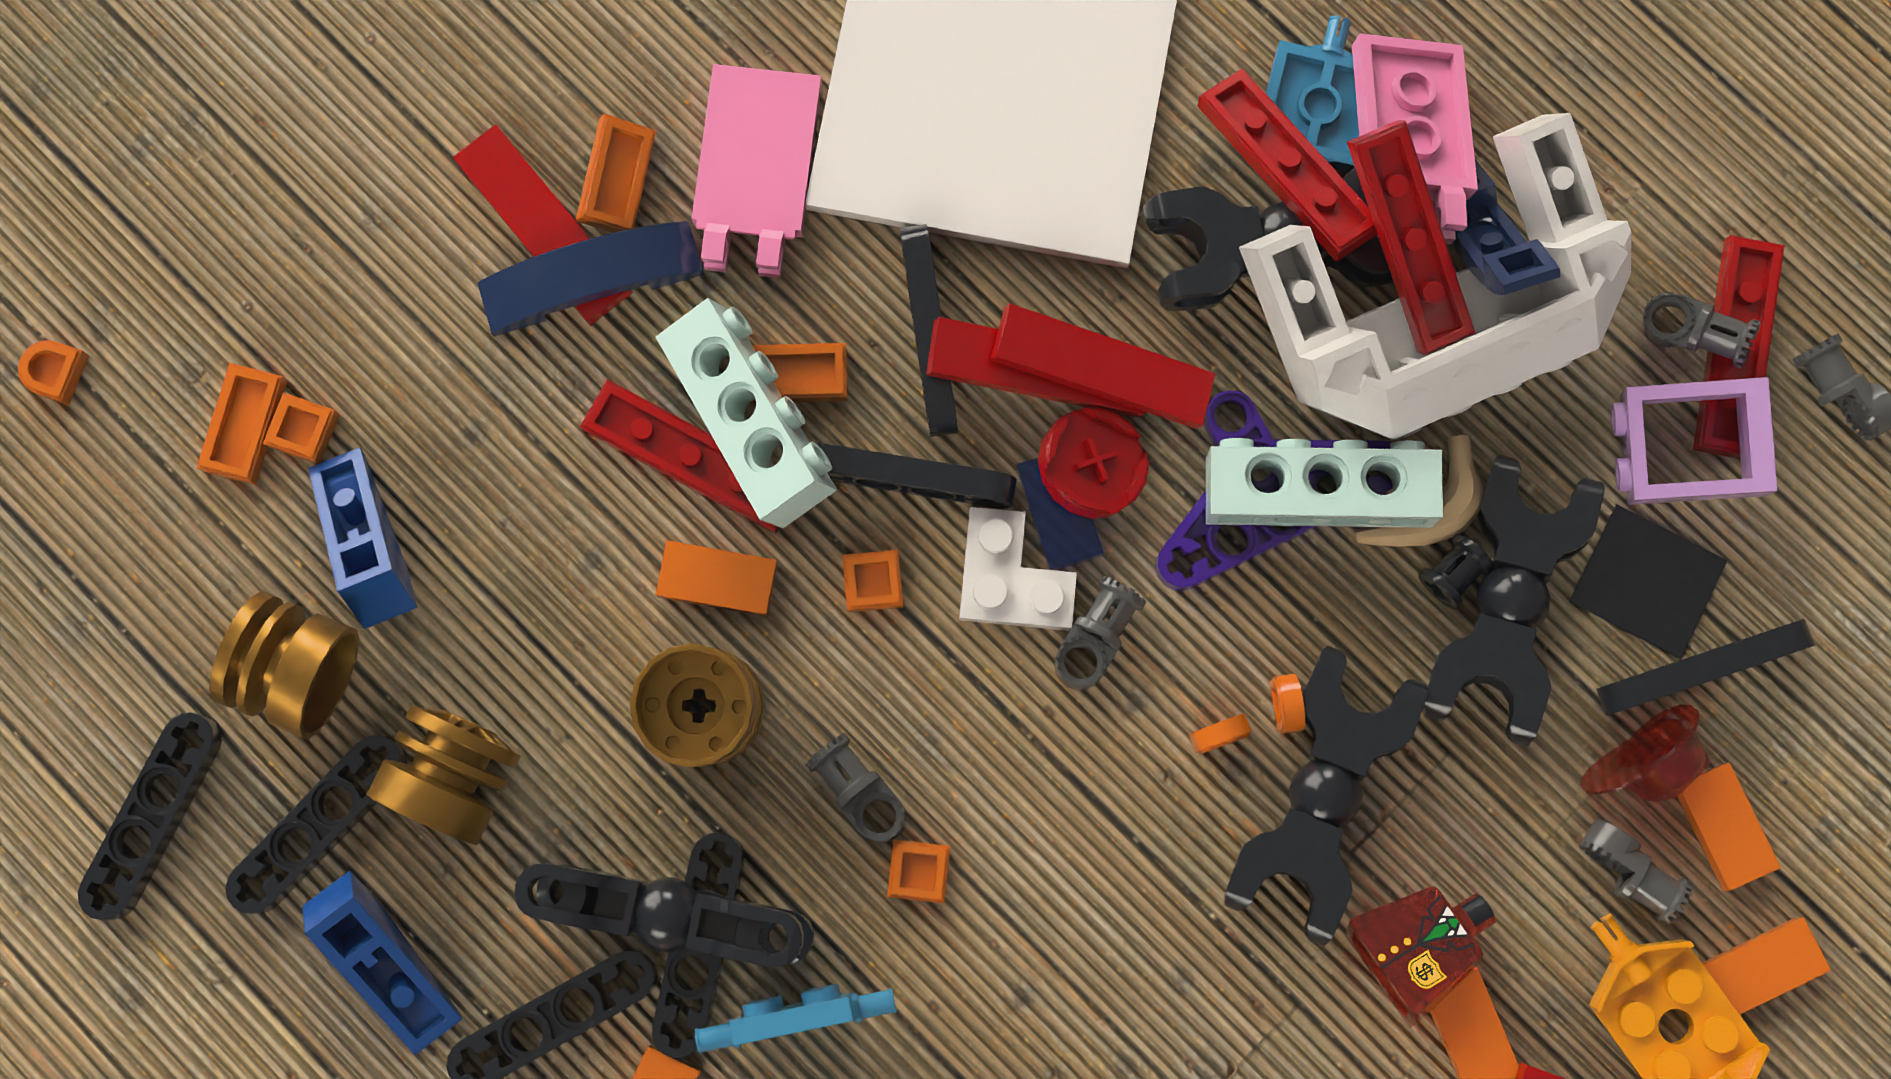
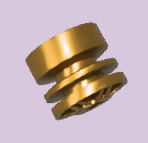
(284, 664)
(663, 705)
(444, 774)

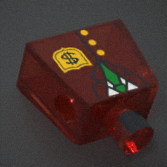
(1421, 947)

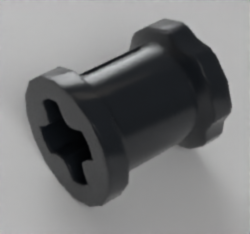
(1456, 571)

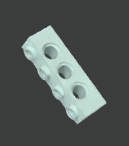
(695, 351)
(1412, 469)

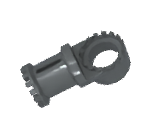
(1702, 328)
(1835, 378)
(1096, 635)
(860, 791)
(1637, 876)

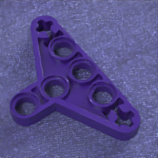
(1259, 537)

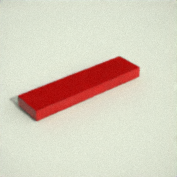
(1289, 164)
(526, 204)
(1411, 236)
(1745, 292)
(963, 355)
(1102, 366)
(668, 447)

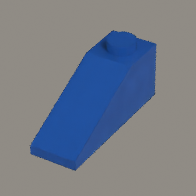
(360, 540)
(378, 962)

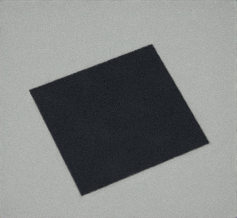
(1648, 581)

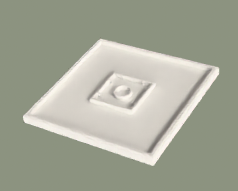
(995, 120)

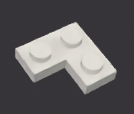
(999, 588)

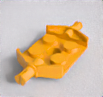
(1665, 976)

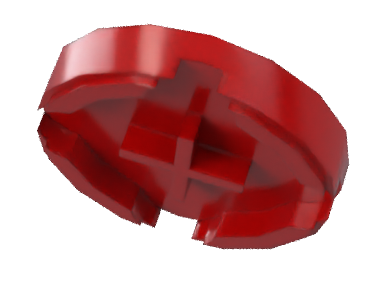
(1093, 462)

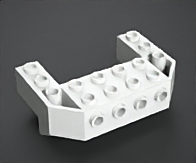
(1370, 366)

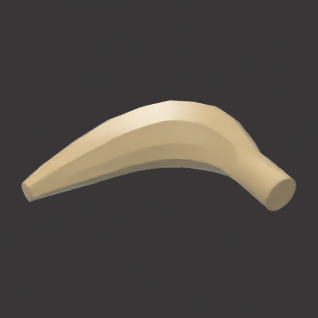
(1460, 504)

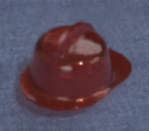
(1655, 760)

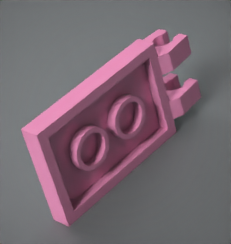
(1429, 91)
(755, 162)

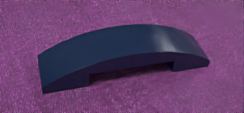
(1496, 248)
(588, 272)

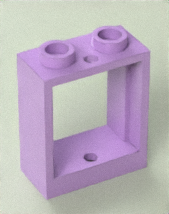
(1754, 434)

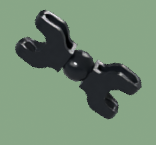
(1220, 230)
(1513, 600)
(1326, 795)
(663, 914)

